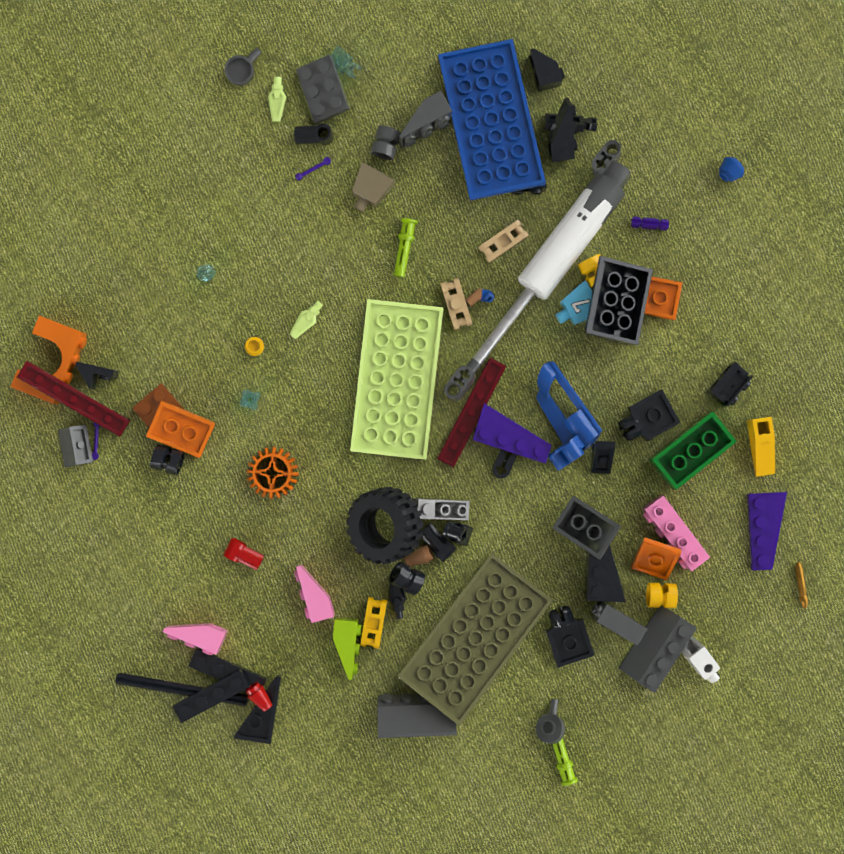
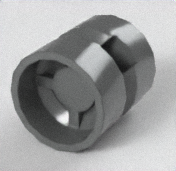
(385, 144)

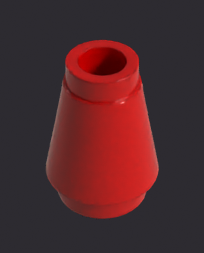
(258, 696)

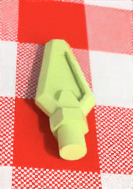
(277, 100)
(306, 320)

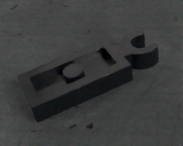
(581, 123)

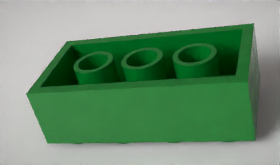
(692, 450)

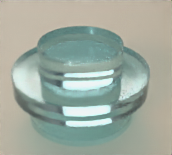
(205, 273)

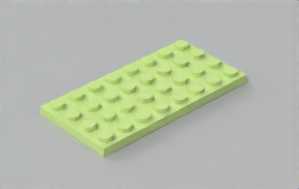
(396, 379)

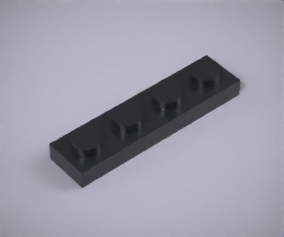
(220, 668)
(211, 695)

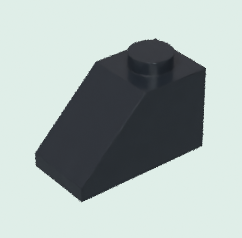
(545, 71)

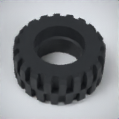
(364, 531)

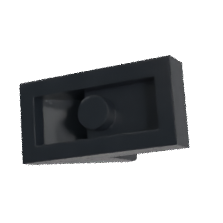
(91, 372)
(602, 457)

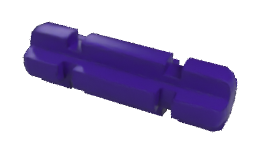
(649, 223)

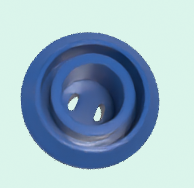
(731, 169)

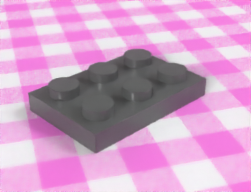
(322, 89)

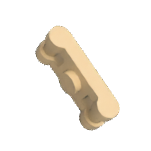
(503, 241)
(456, 303)

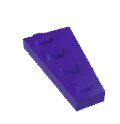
(503, 433)
(765, 520)

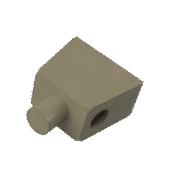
(370, 187)

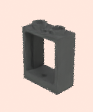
(618, 622)

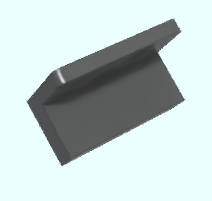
(75, 445)

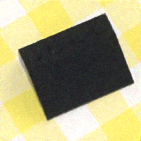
(618, 301)

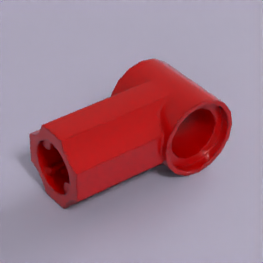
(239, 552)

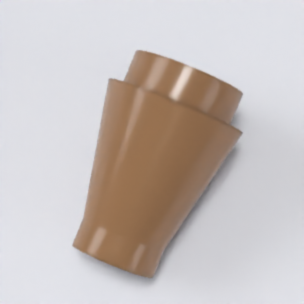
(419, 556)

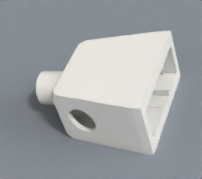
(701, 660)

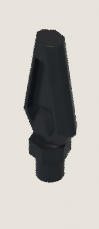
(397, 599)

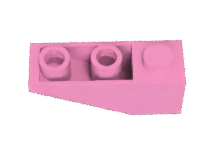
(317, 599)
(205, 636)

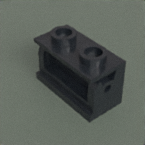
(730, 385)

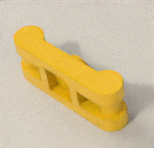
(373, 623)

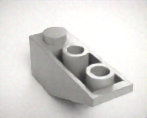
(442, 509)

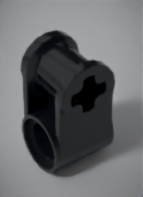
(458, 532)

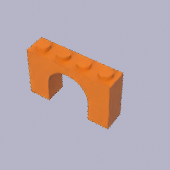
(70, 344)

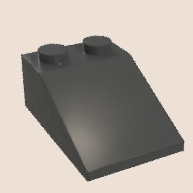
(586, 527)

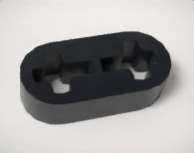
(498, 462)

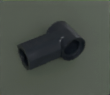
(311, 134)
(440, 546)

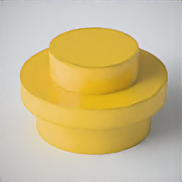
(254, 346)

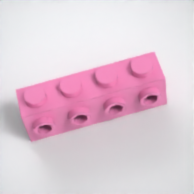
(675, 532)

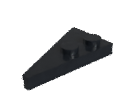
(260, 724)

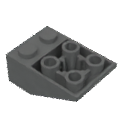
(430, 115)

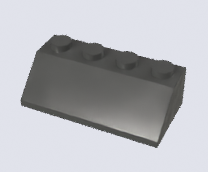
(658, 649)
(411, 717)

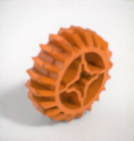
(272, 481)

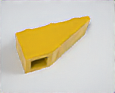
(762, 445)

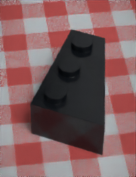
(602, 579)

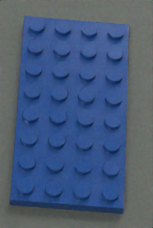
(491, 119)

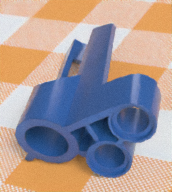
(576, 431)

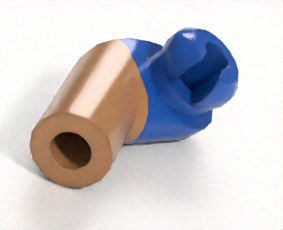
(480, 295)

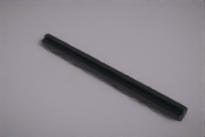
(171, 687)

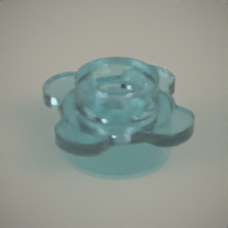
(245, 399)

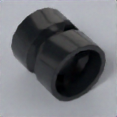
(160, 459)
(406, 578)

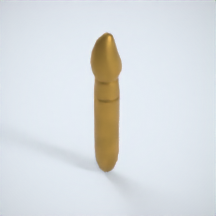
(801, 585)

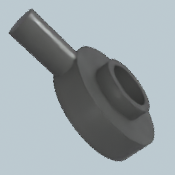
(240, 68)
(550, 727)

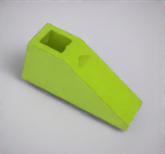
(345, 640)

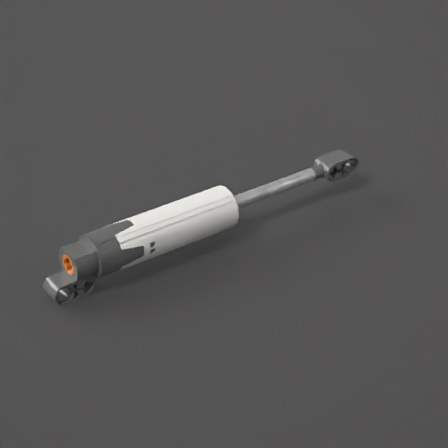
(558, 251)

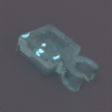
(343, 61)

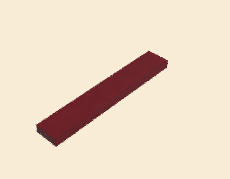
(73, 398)
(471, 412)

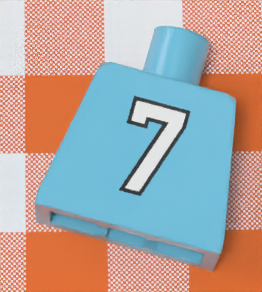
(576, 305)

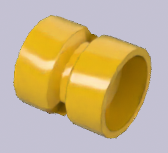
(588, 267)
(661, 595)

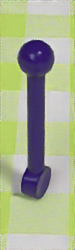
(326, 161)
(95, 455)

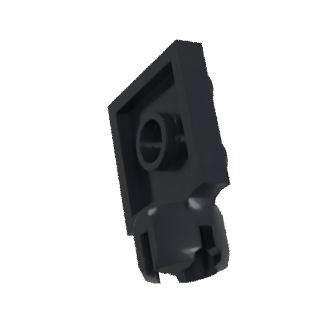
(649, 417)
(568, 637)

